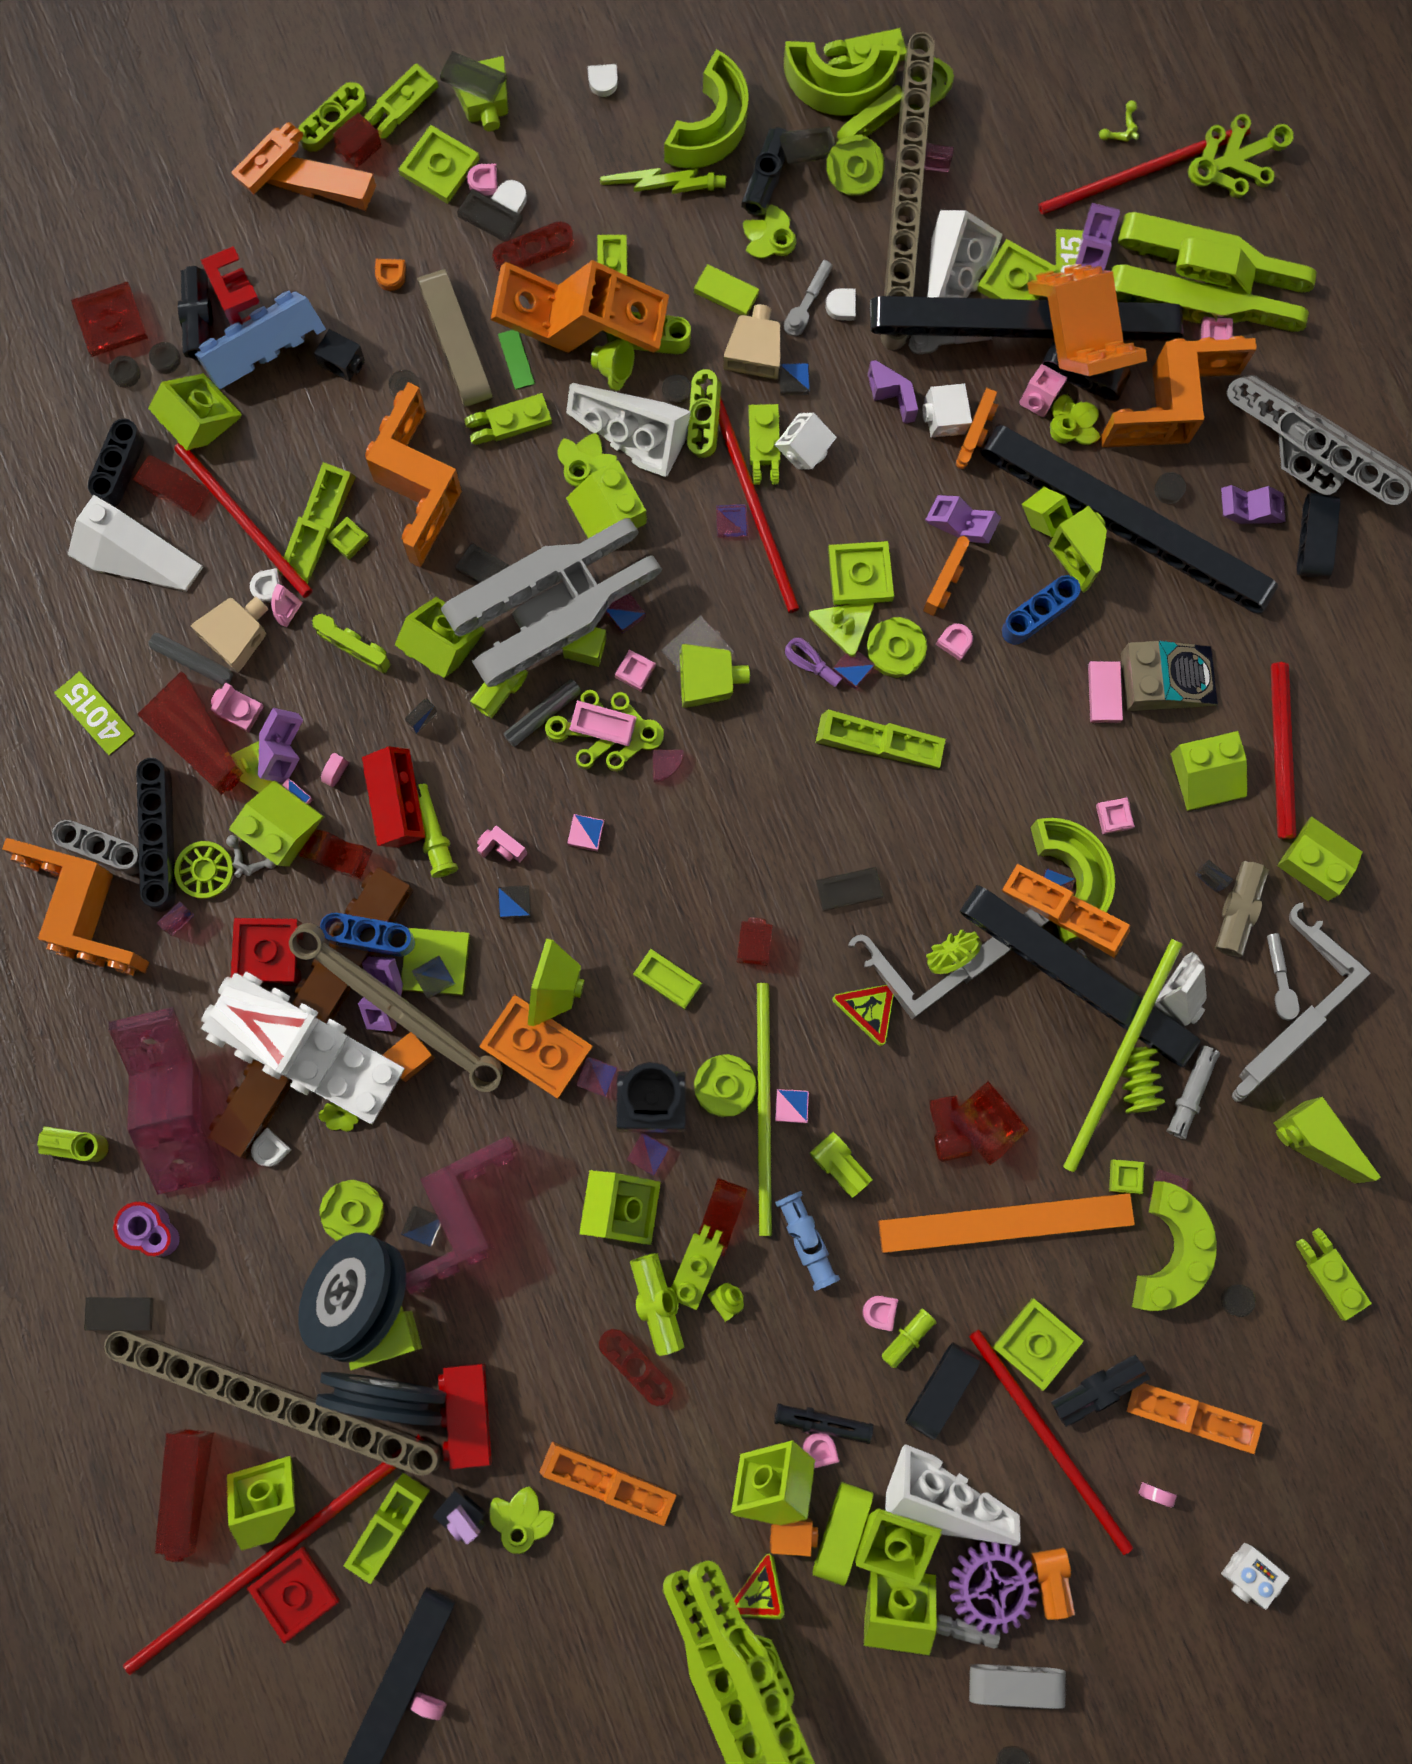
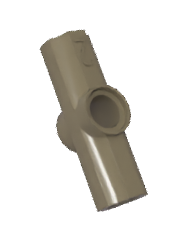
(1242, 909)

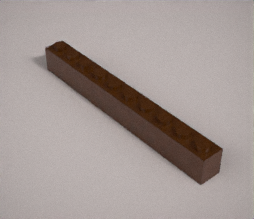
(261, 1094)

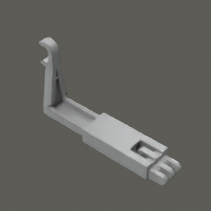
(988, 954)
(1313, 1017)

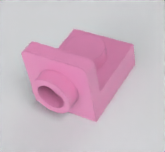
(1042, 390)
(235, 707)
(506, 845)

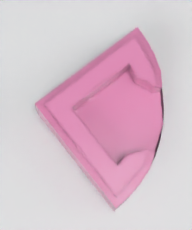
(284, 605)

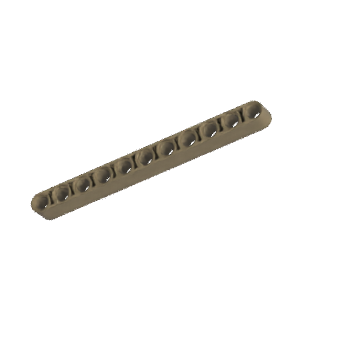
(909, 176)
(256, 1401)

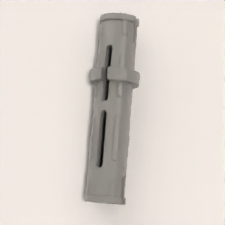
(1189, 1102)

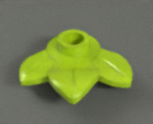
(767, 232)
(1074, 421)
(584, 456)
(520, 1515)

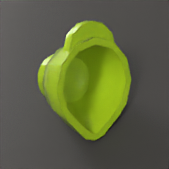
(614, 361)

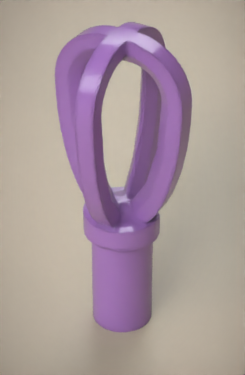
(820, 667)

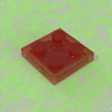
(109, 319)
(988, 1122)

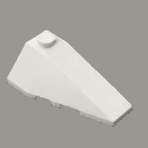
(960, 253)
(638, 426)
(118, 545)
(1184, 992)
(939, 1499)

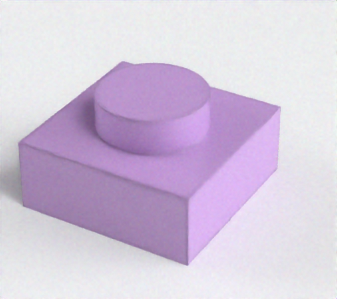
(461, 1525)

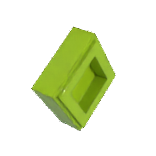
(347, 538)
(1126, 1176)

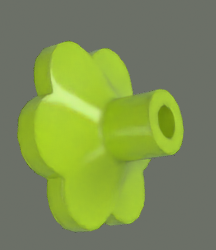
(337, 1117)

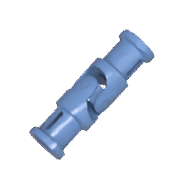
(805, 1237)

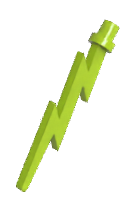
(683, 180)

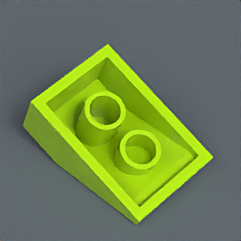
(1321, 1137)

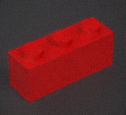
(393, 797)
(466, 1416)

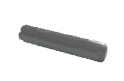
(190, 659)
(542, 712)

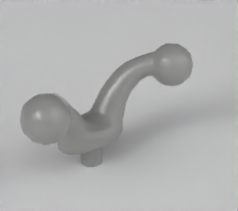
(232, 841)

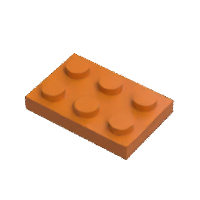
(541, 1053)

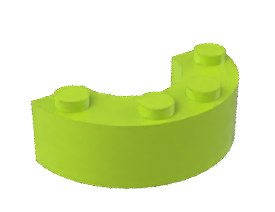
(835, 89)
(719, 134)
(1084, 856)
(1192, 1255)

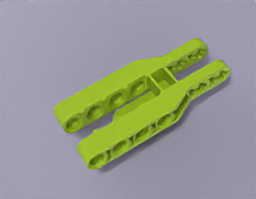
(1211, 259)
(747, 1673)

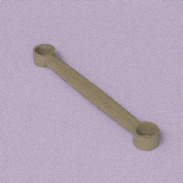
(396, 1007)

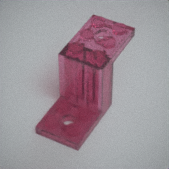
(164, 1101)
(458, 1213)

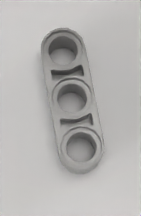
(86, 840)
(1017, 1686)

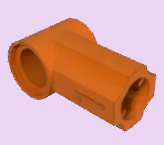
(1053, 1573)

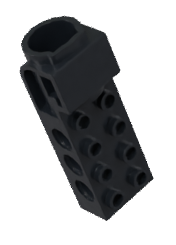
(650, 1099)

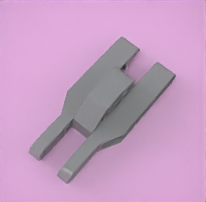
(1299, 438)
(554, 615)

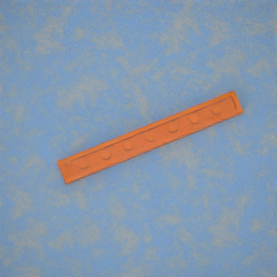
(1006, 1223)

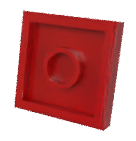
(293, 1594)

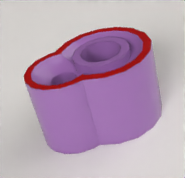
(146, 1229)

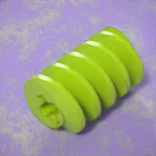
(1142, 1081)

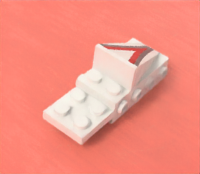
(300, 1046)

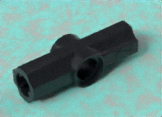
(762, 183)
(194, 310)
(1100, 1390)

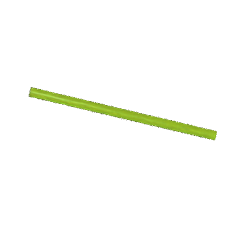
(1123, 1055)
(764, 1110)

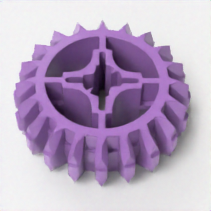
(1008, 1584)

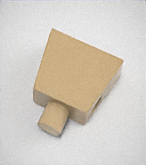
(754, 345)
(233, 630)

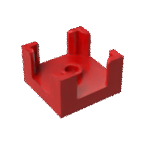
(231, 289)
(264, 950)

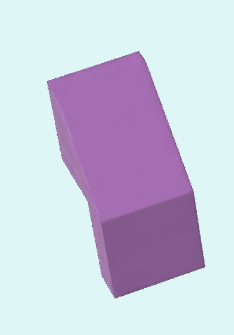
(1097, 236)
(889, 384)
(1256, 506)
(958, 519)
(275, 753)
(386, 972)

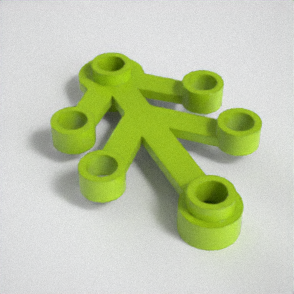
(1235, 158)
(638, 740)

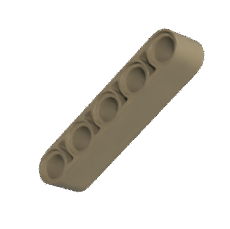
(454, 338)

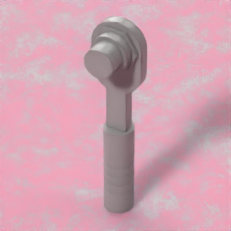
(798, 316)
(927, 344)
(1285, 999)

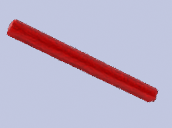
(1283, 751)

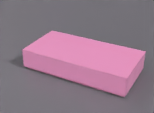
(1105, 692)
(603, 723)

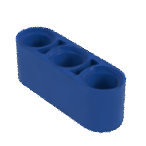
(1050, 600)
(355, 925)

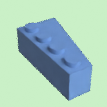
(259, 338)

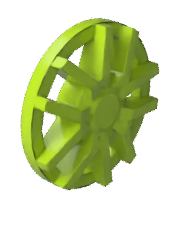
(204, 870)
(953, 951)

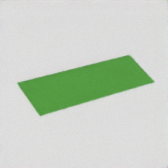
(516, 359)

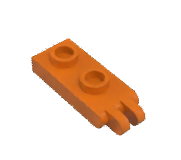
(268, 157)
(976, 432)
(950, 573)

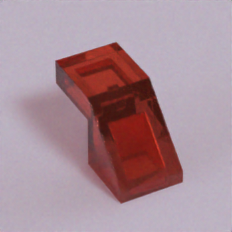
(172, 484)
(336, 854)
(723, 1211)

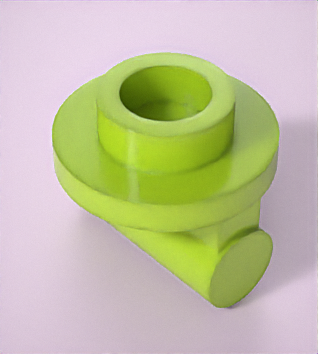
(727, 1300)

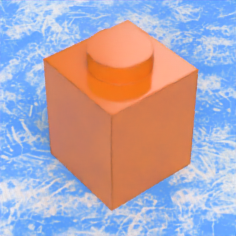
(409, 1054)
(794, 1538)

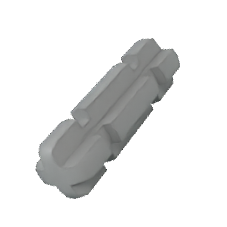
(963, 1631)

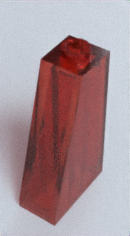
(188, 728)
(182, 1492)

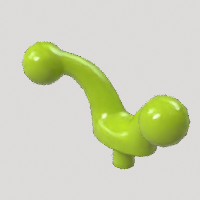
(1130, 133)

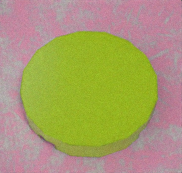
(855, 165)
(896, 647)
(725, 1085)
(351, 1209)

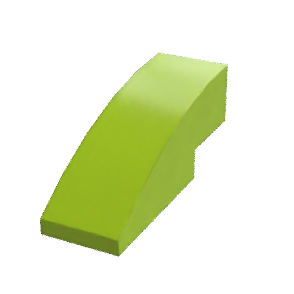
(386, 1528)

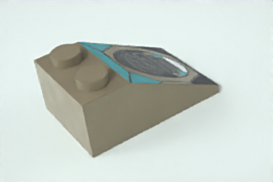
(1167, 675)

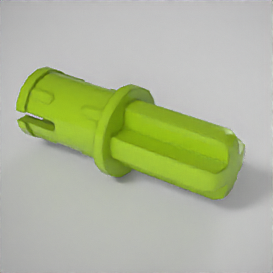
(908, 1338)

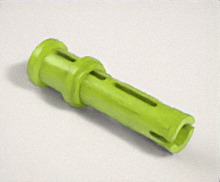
(435, 843)

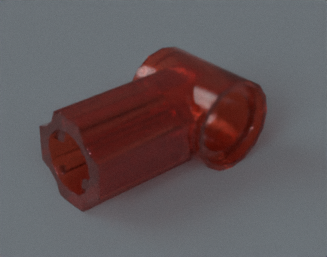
(949, 1139)

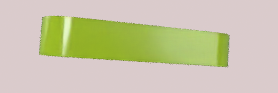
(334, 103)
(873, 115)
(713, 393)

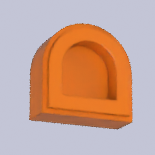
(390, 273)

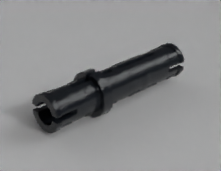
(785, 1416)

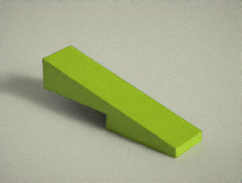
(318, 519)
(880, 740)

